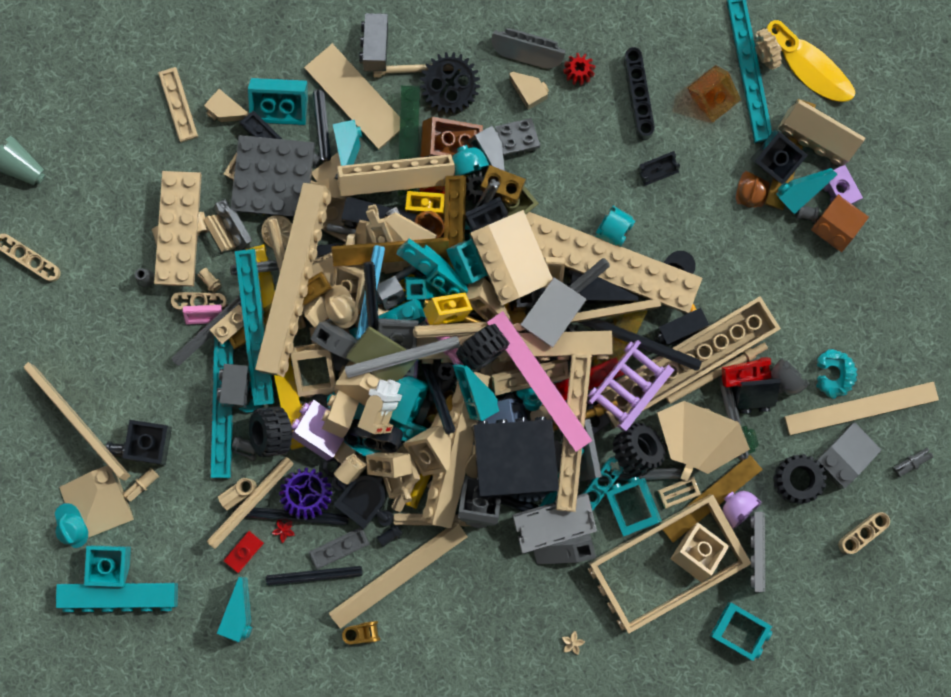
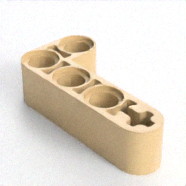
(351, 465)

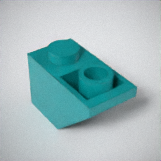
(419, 289)

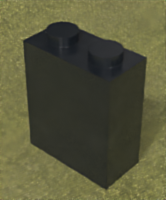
(681, 328)

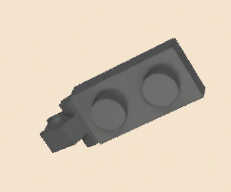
(233, 224)

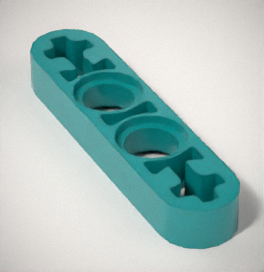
(601, 490)

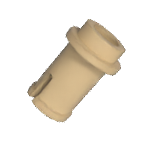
(212, 283)

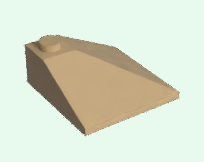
(99, 500)

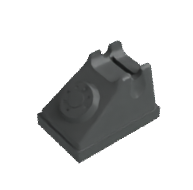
(477, 511)

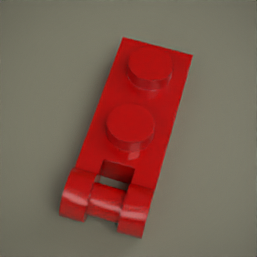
(746, 371)

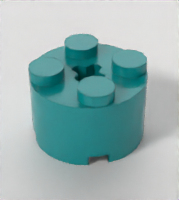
(615, 226)

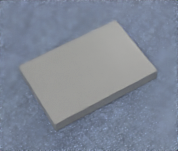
(553, 312)

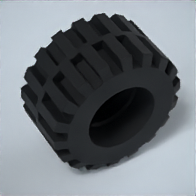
(482, 347)
(270, 431)
(638, 450)
(815, 473)

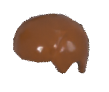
(431, 221)

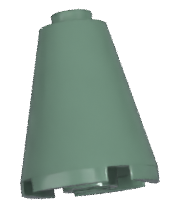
(19, 163)

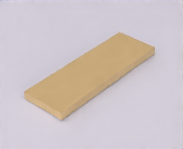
(355, 96)

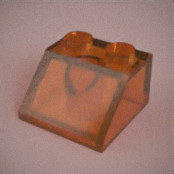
(714, 92)

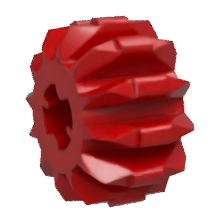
(579, 75)

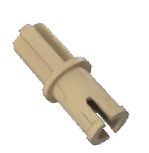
(140, 484)

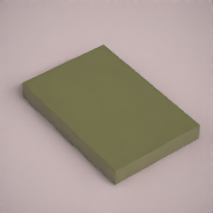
(375, 345)

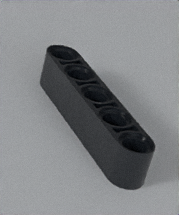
(639, 85)

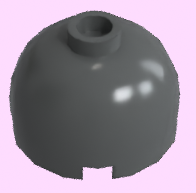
(790, 378)

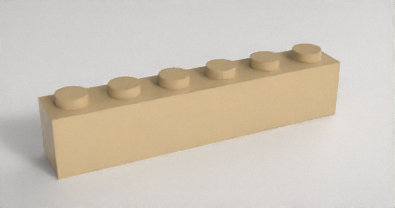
(394, 175)

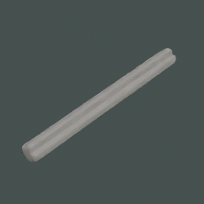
(402, 356)

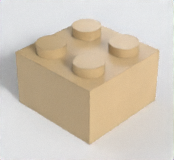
(699, 552)

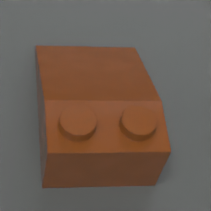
(445, 136)

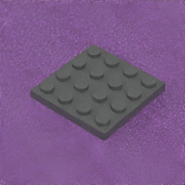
(270, 175)

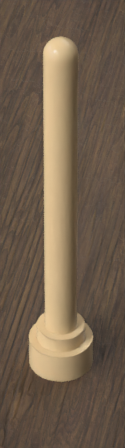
(408, 69)

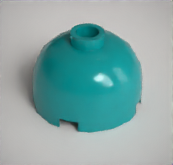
(468, 160)

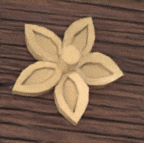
(572, 643)

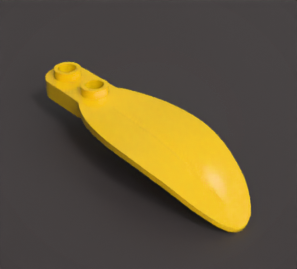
(812, 65)

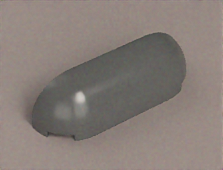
(527, 48)

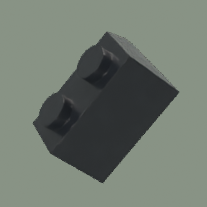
(778, 157)

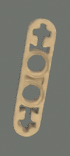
(28, 257)

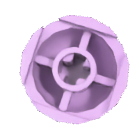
(739, 506)

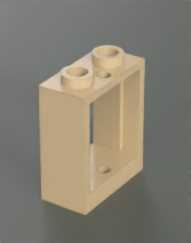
(309, 352)

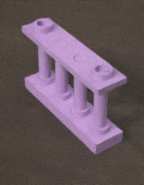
(637, 403)

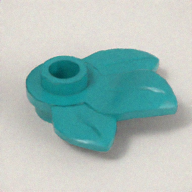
(529, 399)

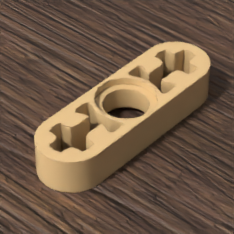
(213, 297)

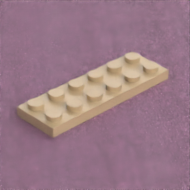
(178, 228)

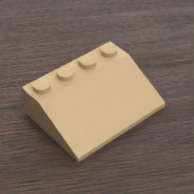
(511, 257)

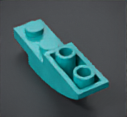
(436, 269)

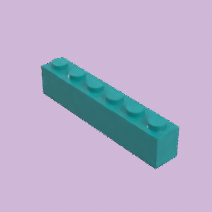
(108, 597)

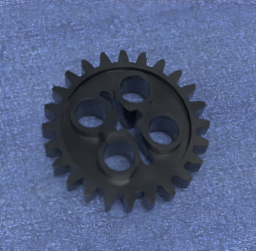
(464, 93)

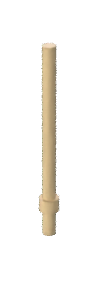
(747, 355)

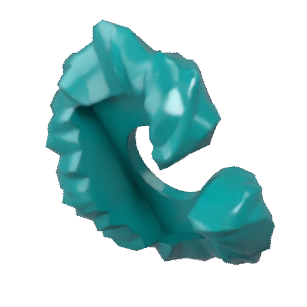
(847, 377)

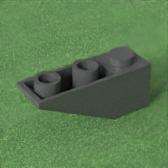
(333, 338)
(568, 551)

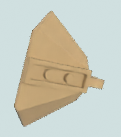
(389, 229)
(700, 437)

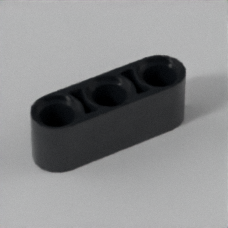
(383, 442)

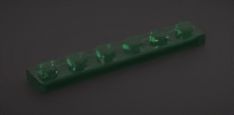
(409, 127)

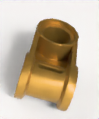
(363, 633)

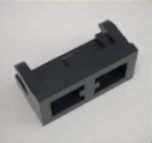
(658, 168)
(486, 214)

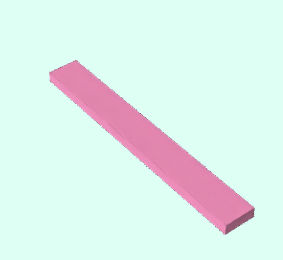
(542, 384)

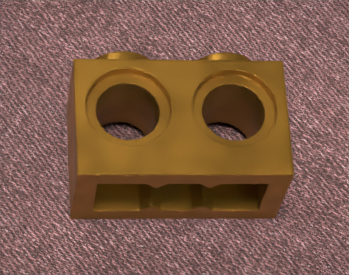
(505, 179)

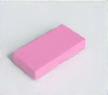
(201, 314)

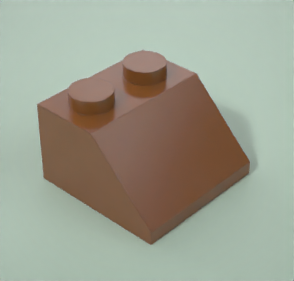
(839, 223)

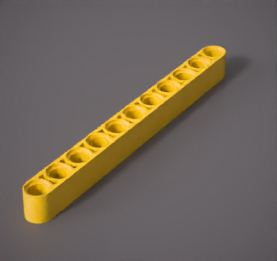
(285, 385)

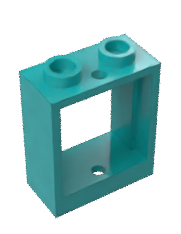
(626, 530)
(724, 621)

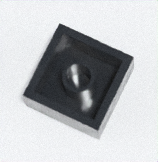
(147, 442)

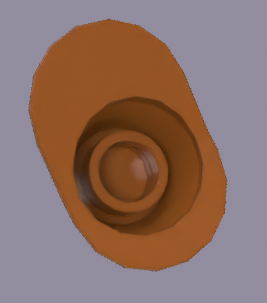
(751, 190)

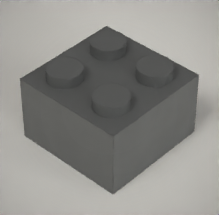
(234, 386)

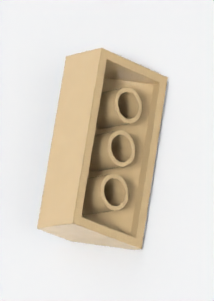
(820, 133)

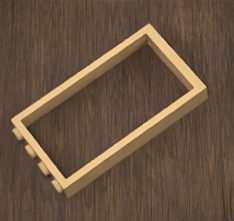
(743, 561)

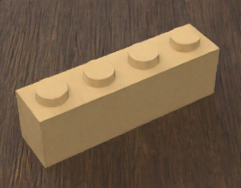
(341, 412)

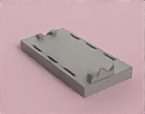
(553, 525)

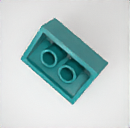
(279, 100)

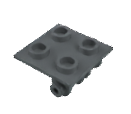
(518, 137)

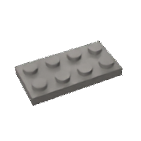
(758, 560)

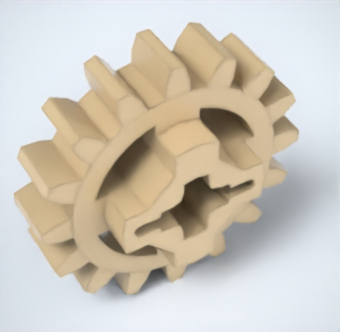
(768, 49)

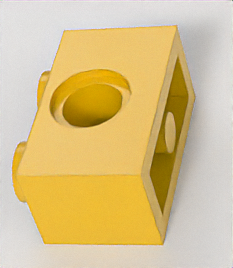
(421, 201)
(447, 309)

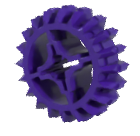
(313, 496)

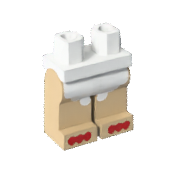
(380, 407)

